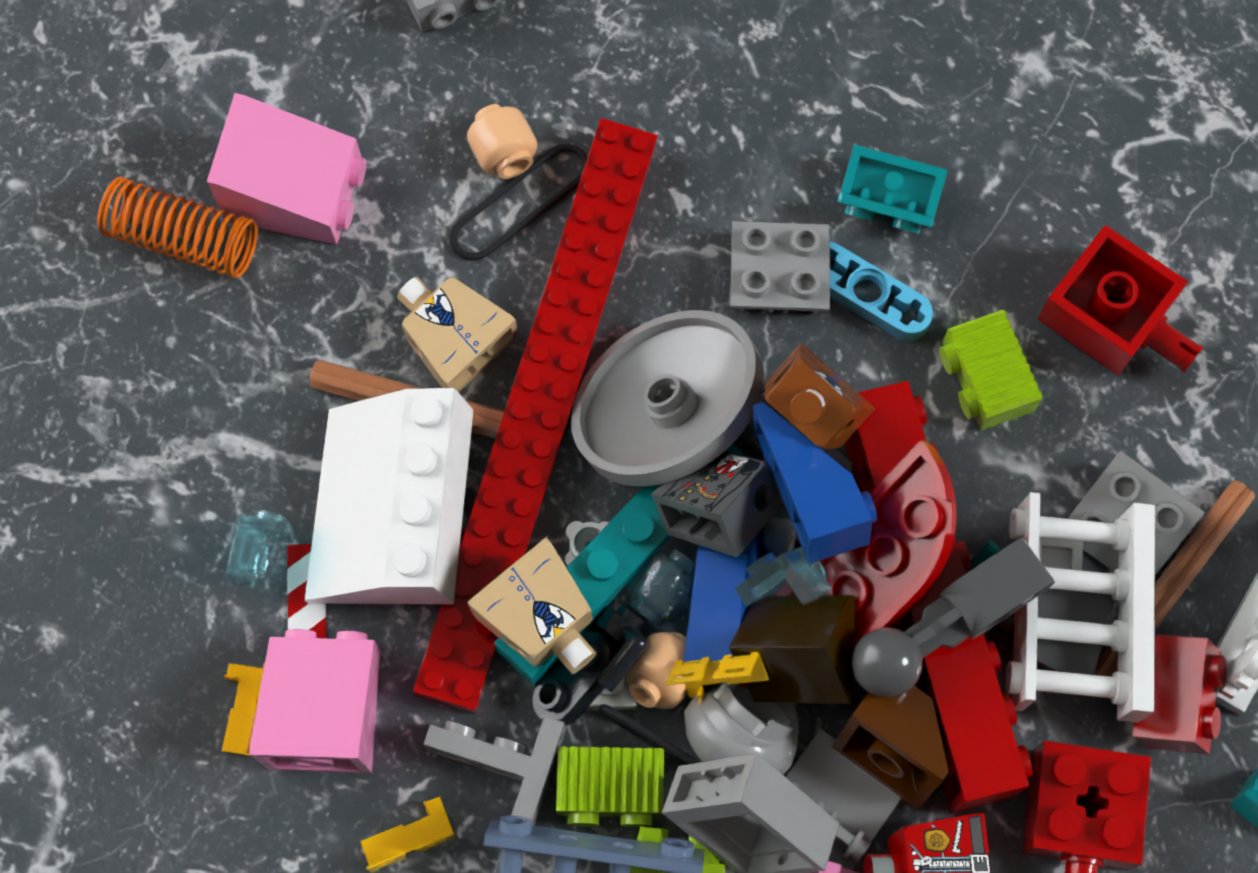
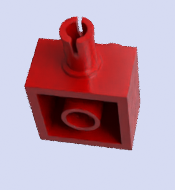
(1117, 330)
(1060, 828)

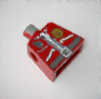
(936, 847)

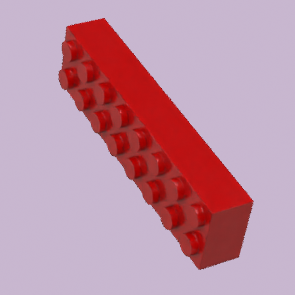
(962, 681)

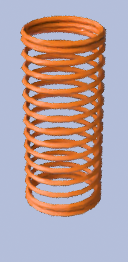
(230, 255)

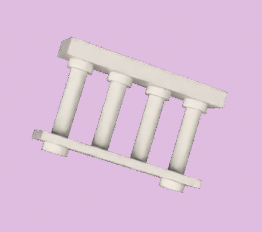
(1129, 635)

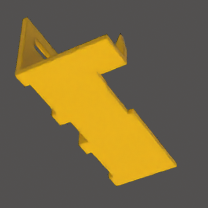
(728, 670)
(242, 716)
(418, 836)

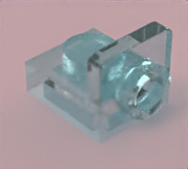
(248, 552)

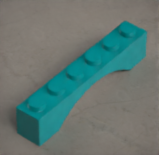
(607, 566)

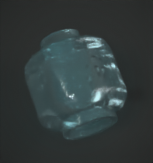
(663, 587)

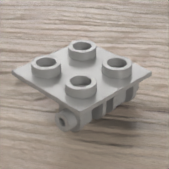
(780, 266)
(1130, 483)
(846, 794)

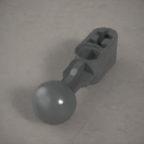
(891, 660)

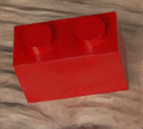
(1184, 695)

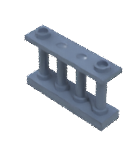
(518, 834)

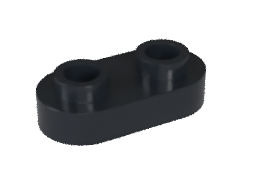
(576, 690)

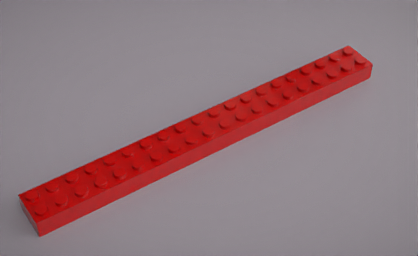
(538, 408)

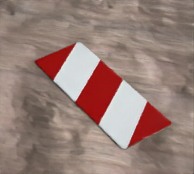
(300, 613)

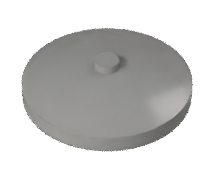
(667, 398)

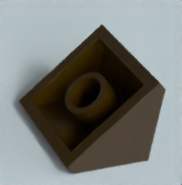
(801, 647)

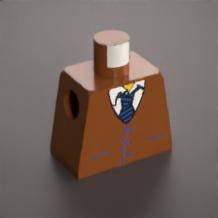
(816, 399)

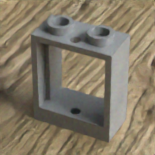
(716, 806)

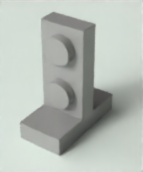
(504, 758)

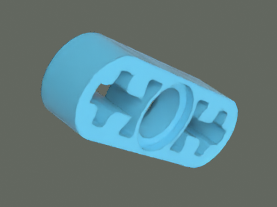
(871, 311)

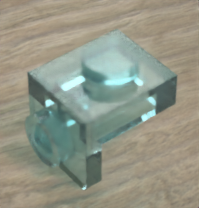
(790, 568)

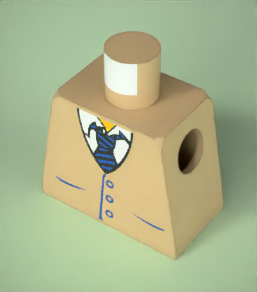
(454, 330)
(537, 609)

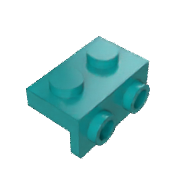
(892, 188)

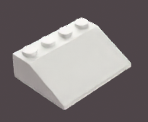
(391, 500)

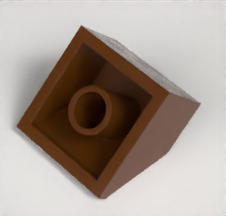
(897, 744)

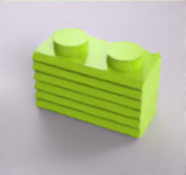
(990, 370)
(610, 784)

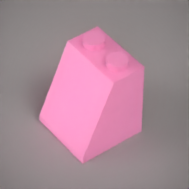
(285, 172)
(317, 703)

